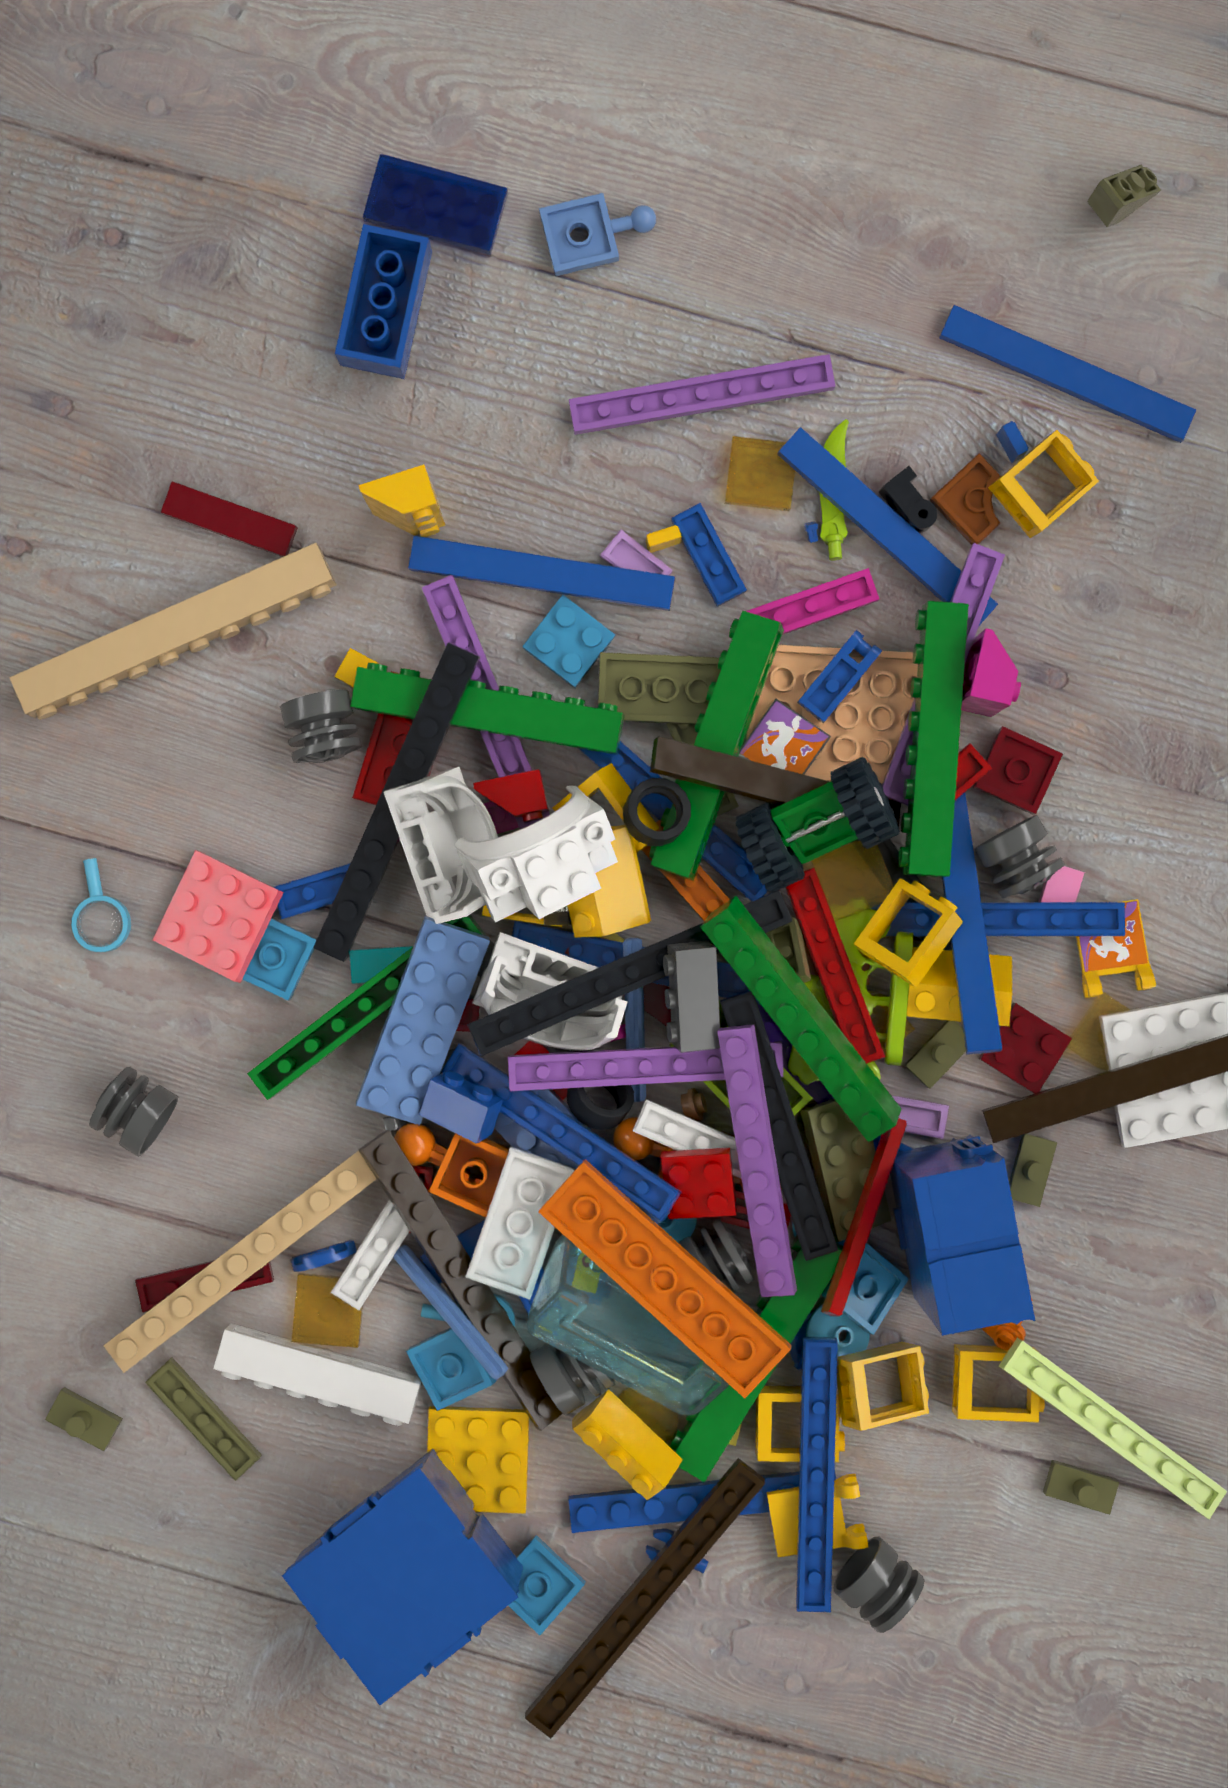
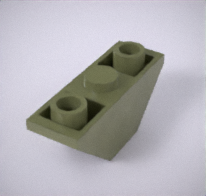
(1123, 194)

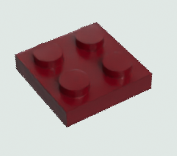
(1019, 770)
(1028, 1049)

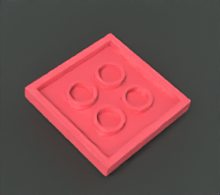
(217, 916)

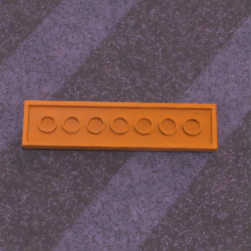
(665, 1278)

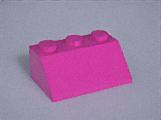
(989, 677)

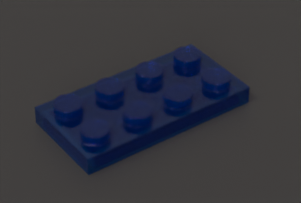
(435, 204)

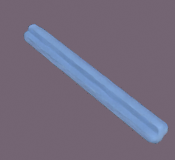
(635, 1016)
(450, 1312)

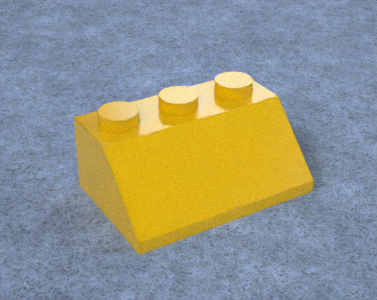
(405, 501)
(622, 895)
(938, 993)
(627, 1444)

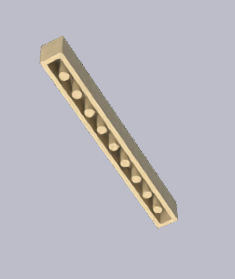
(173, 632)
(240, 1262)

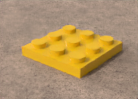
(484, 1453)

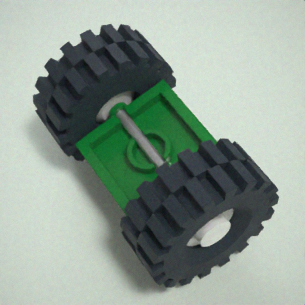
(816, 824)

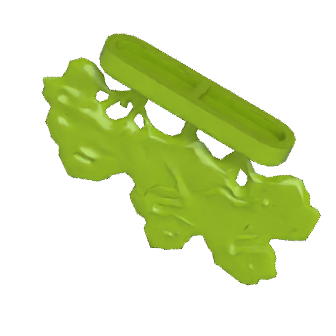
(849, 930)

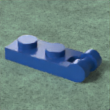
(838, 677)

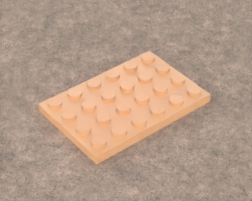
(863, 723)

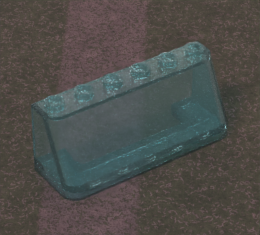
(608, 1330)

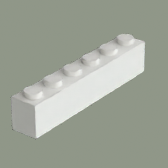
(317, 1374)

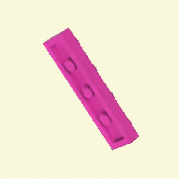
(821, 601)

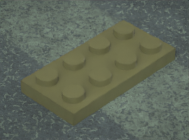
(656, 686)
(840, 1164)

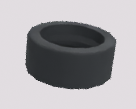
(674, 794)
(597, 1117)

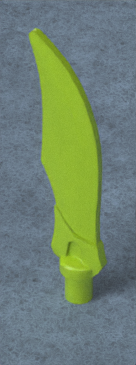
(833, 523)

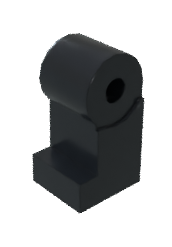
(908, 502)

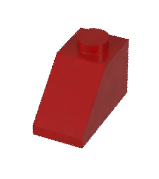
(517, 794)

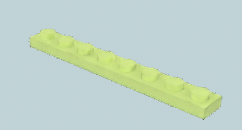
(1112, 1428)

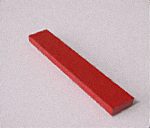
(833, 966)
(863, 1220)

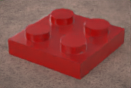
(703, 1179)

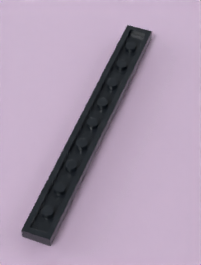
(381, 835)
(602, 983)

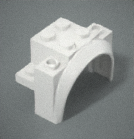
(430, 840)
(544, 862)
(535, 972)

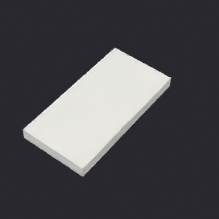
(514, 1231)

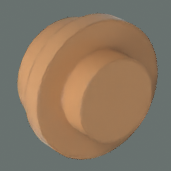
(693, 1104)

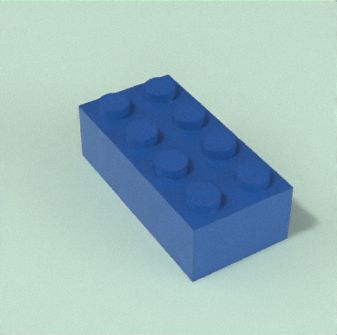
(383, 301)

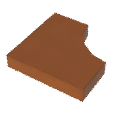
(968, 500)

